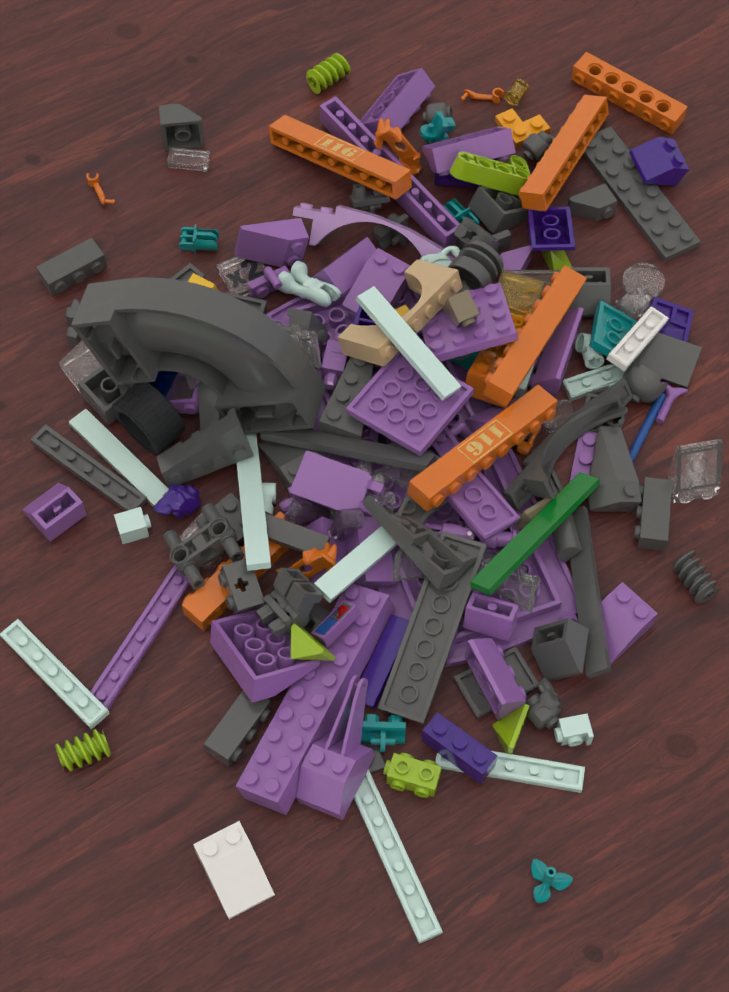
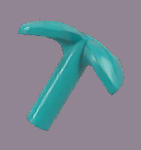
(549, 878)

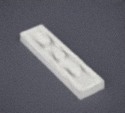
(637, 338)

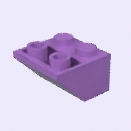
(55, 511)

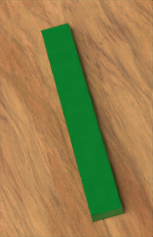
(534, 533)

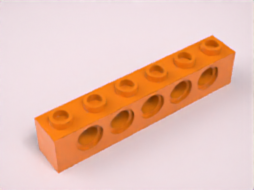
(629, 93)

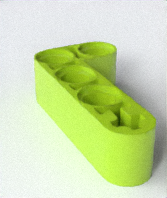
(491, 173)

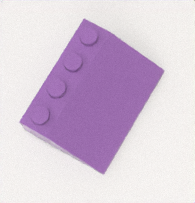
(255, 656)

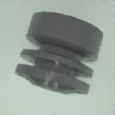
(477, 264)

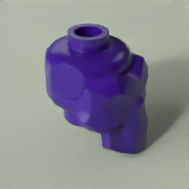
(179, 501)

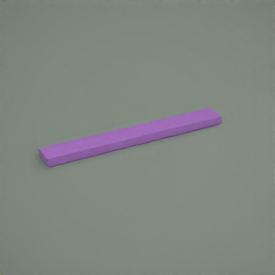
(140, 638)

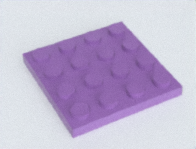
(492, 326)
(405, 406)

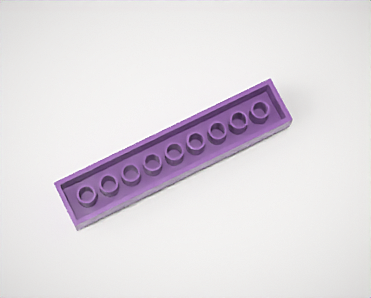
(313, 705)

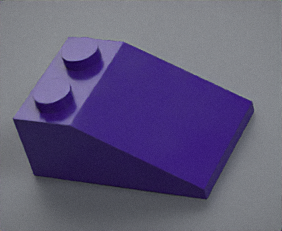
(550, 229)

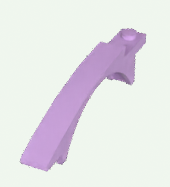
(326, 221)

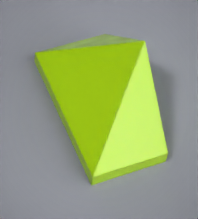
(556, 259)
(306, 647)
(510, 727)

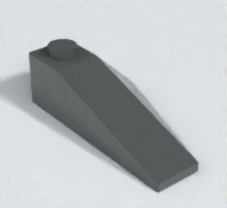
(616, 473)

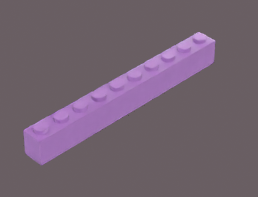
(417, 200)

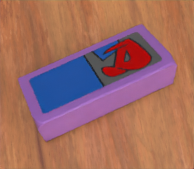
(336, 622)

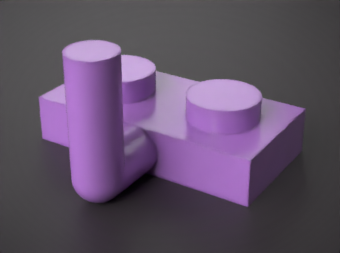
(267, 283)
(447, 439)

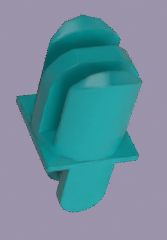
(459, 211)
(198, 239)

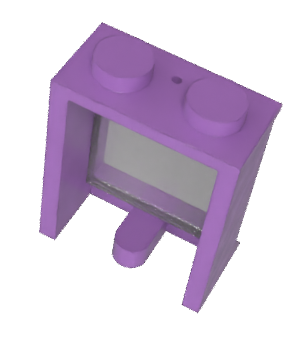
(182, 397)

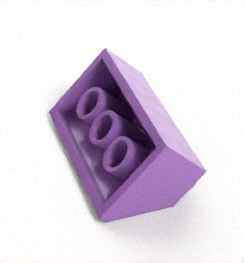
(399, 100)
(488, 143)
(557, 353)

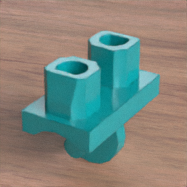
(437, 128)
(383, 732)

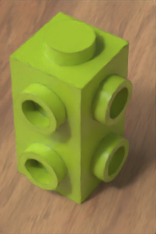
(412, 774)

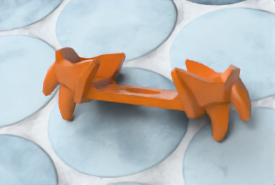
(409, 157)
(317, 559)

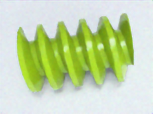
(327, 72)
(83, 750)

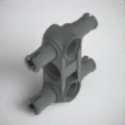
(203, 546)

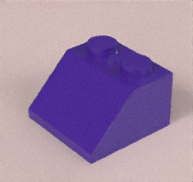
(659, 161)

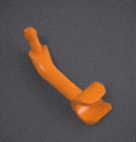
(497, 93)
(95, 183)
(525, 447)

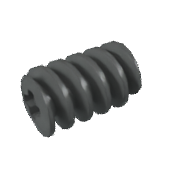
(694, 578)

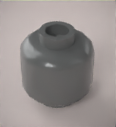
(433, 107)

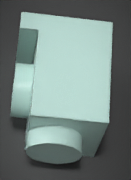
(574, 730)

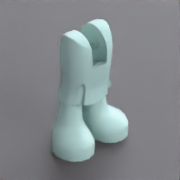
(300, 284)

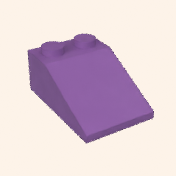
(273, 242)
(385, 274)
(625, 619)

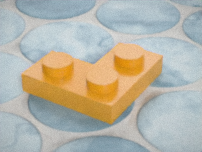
(520, 129)

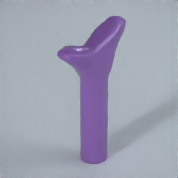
(671, 395)

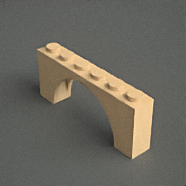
(433, 283)

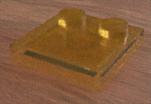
(520, 292)

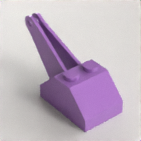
(336, 763)

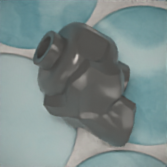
(536, 145)
(544, 706)

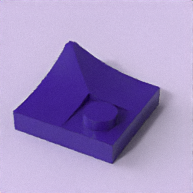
(679, 318)

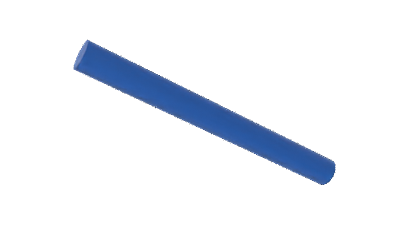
(634, 450)

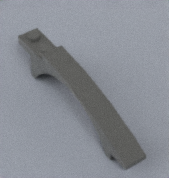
(536, 475)

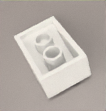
(233, 870)

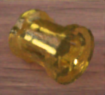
(518, 89)

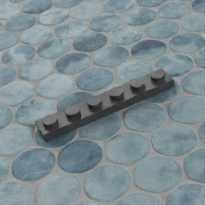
(88, 469)

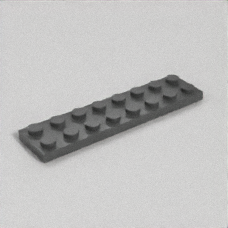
(641, 201)
(429, 640)

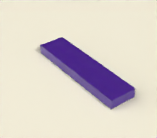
(383, 658)

